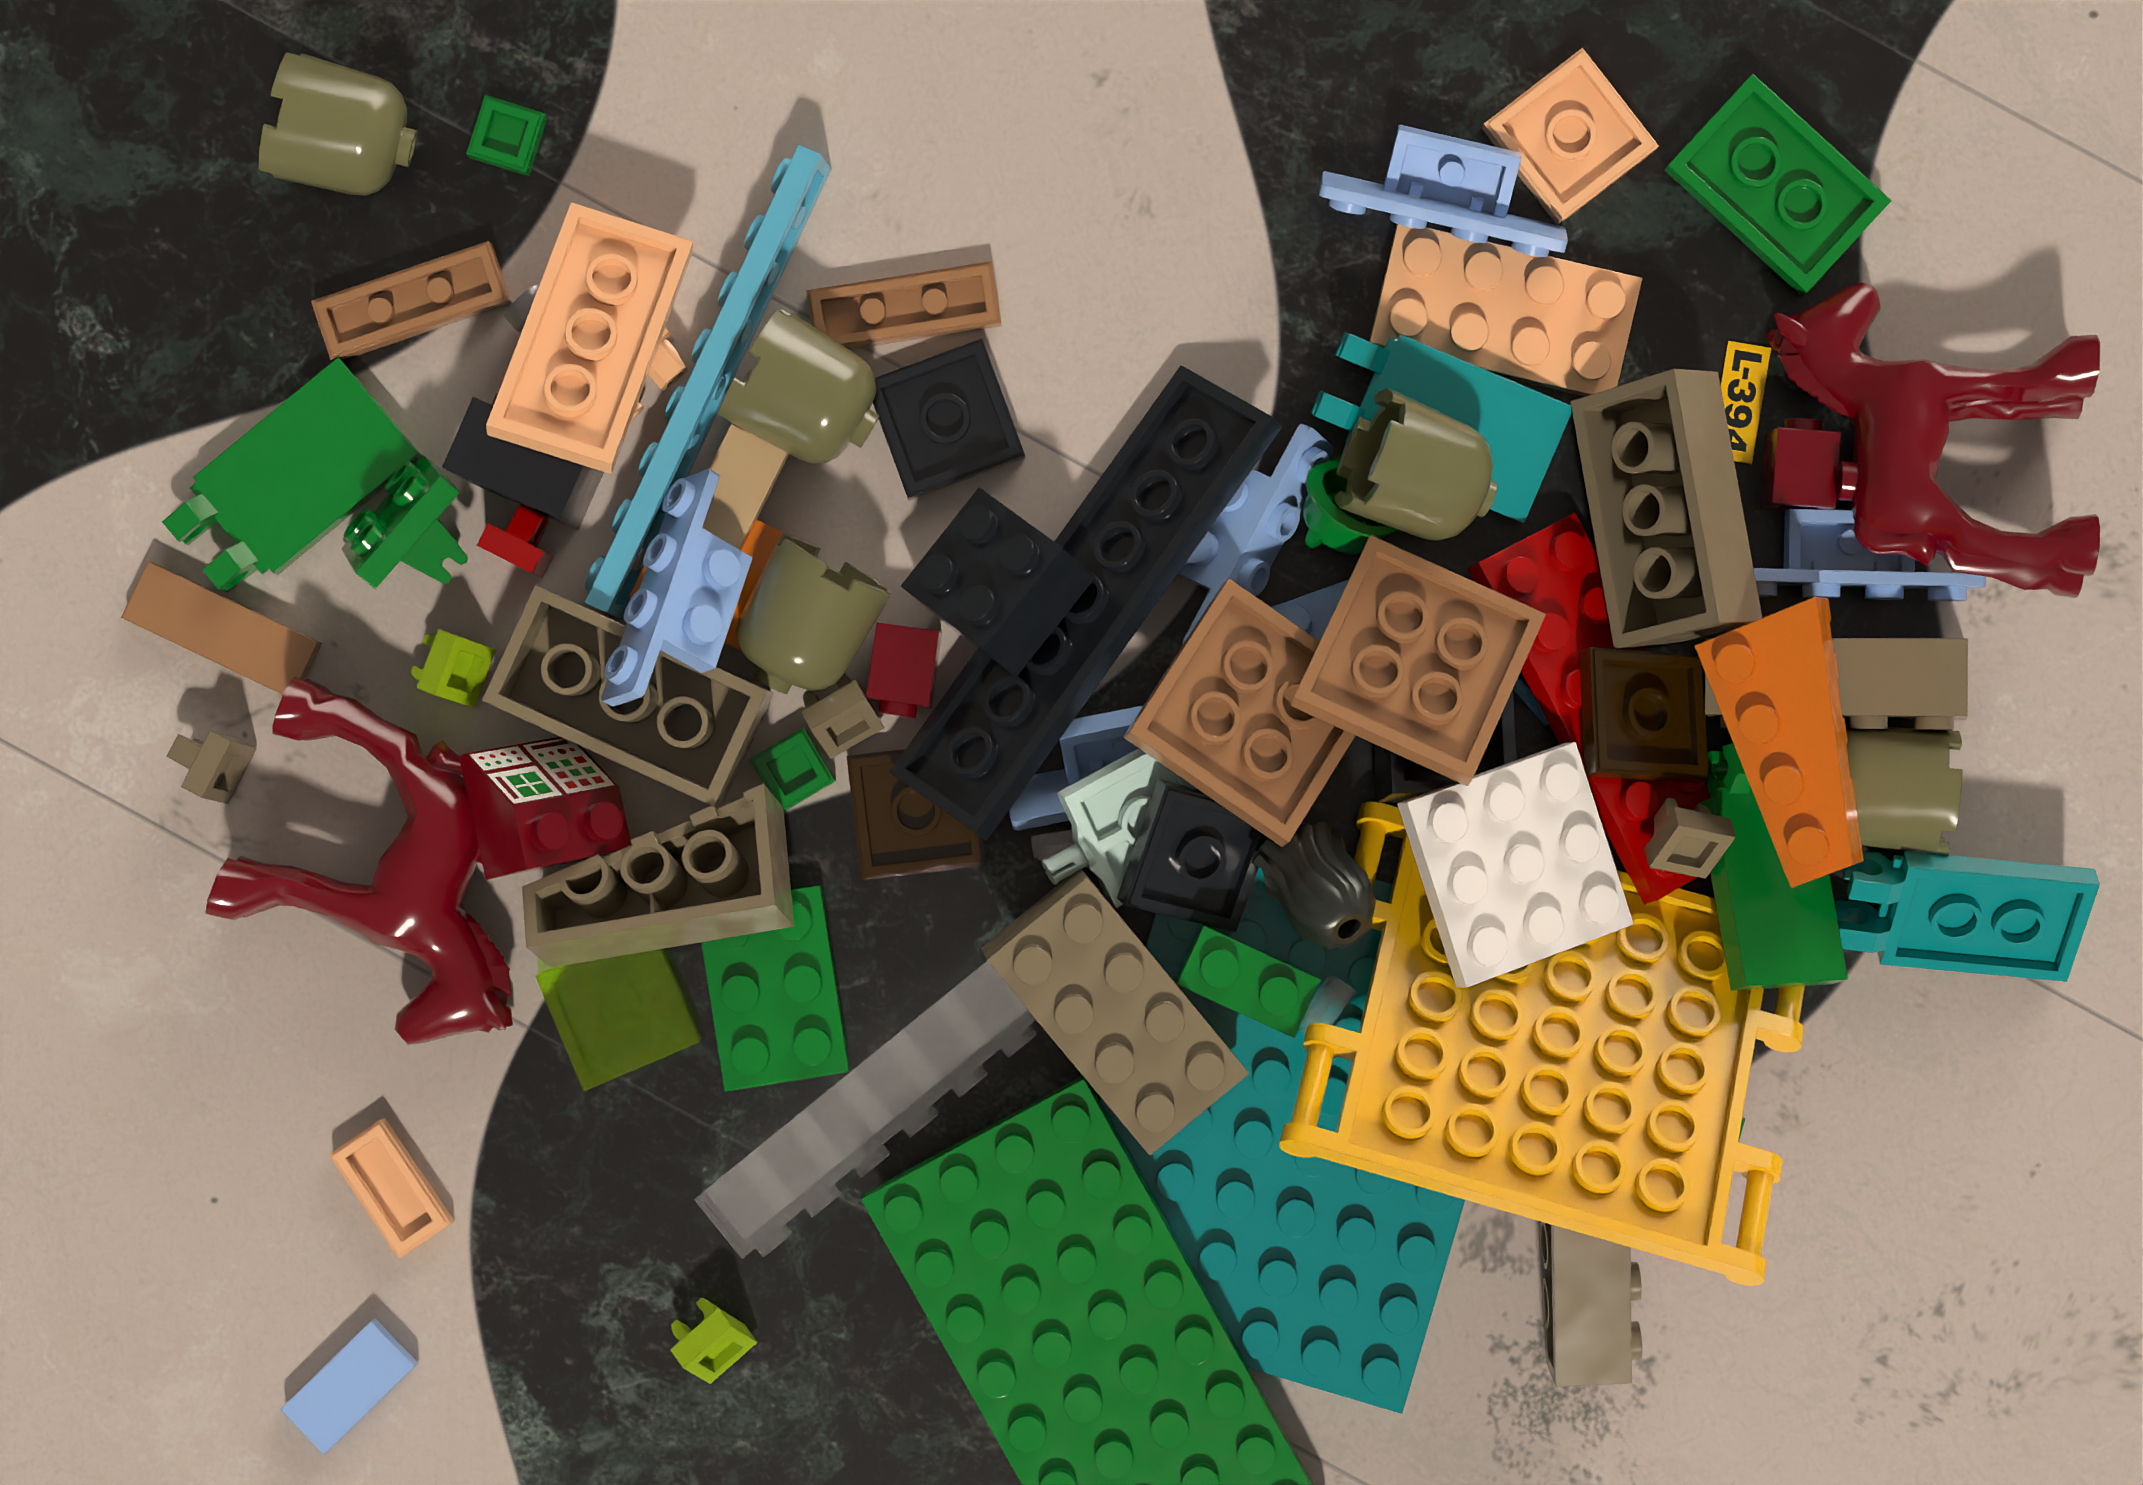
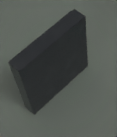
(946, 419)
(1191, 859)

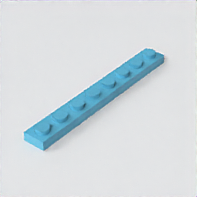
(717, 360)

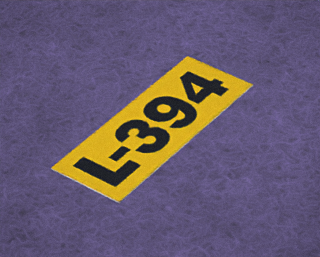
(1743, 395)

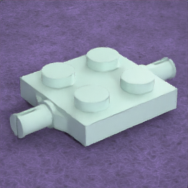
(1107, 819)

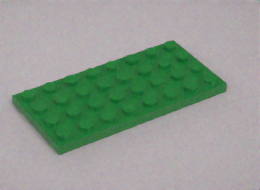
(1077, 1308)

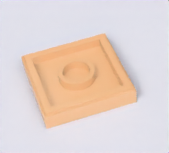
(1571, 136)

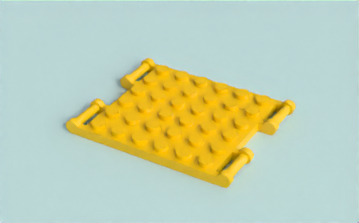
(1563, 1090)

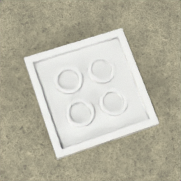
(1515, 864)

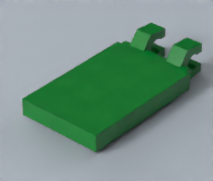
(293, 476)
(1767, 928)

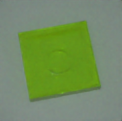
(617, 1014)

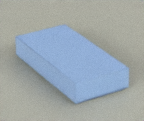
(349, 1386)

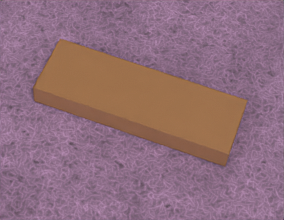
(411, 301)
(907, 306)
(220, 629)

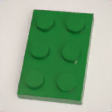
(1777, 185)
(777, 1000)

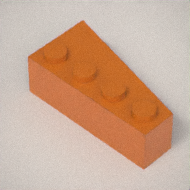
(1790, 734)

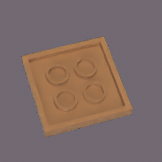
(1418, 660)
(1229, 718)

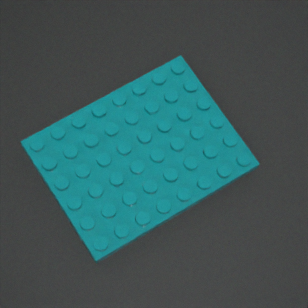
(1304, 1258)

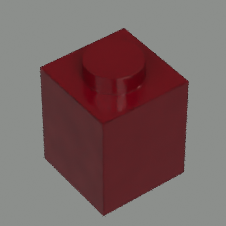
(1800, 466)
(903, 669)

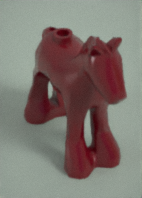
(1901, 430)
(417, 881)

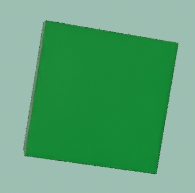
(507, 135)
(793, 769)

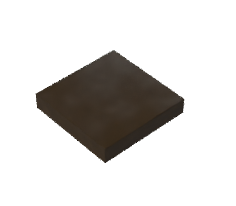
(1643, 715)
(900, 828)

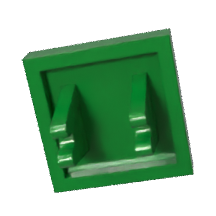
(405, 527)

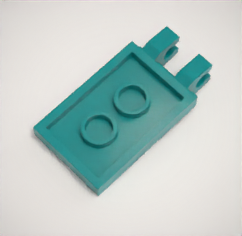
(1514, 419)
(1967, 913)

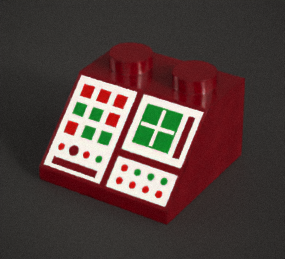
(541, 806)

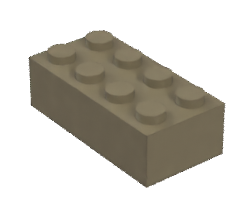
(1666, 509)
(683, 730)
(1114, 1011)

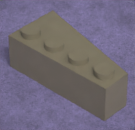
(1895, 681)
(668, 889)
(1589, 1308)

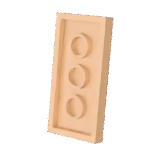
(1508, 310)
(590, 338)

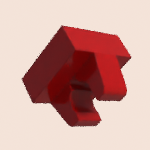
(519, 541)

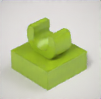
(454, 667)
(712, 1344)

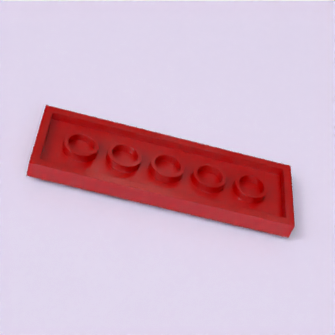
(1562, 578)

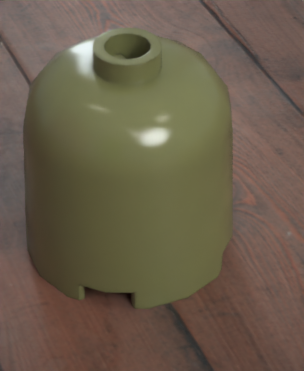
(335, 128)
(803, 392)
(1416, 469)
(807, 617)
(1905, 787)

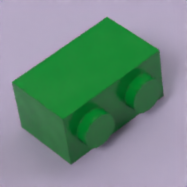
(1247, 980)

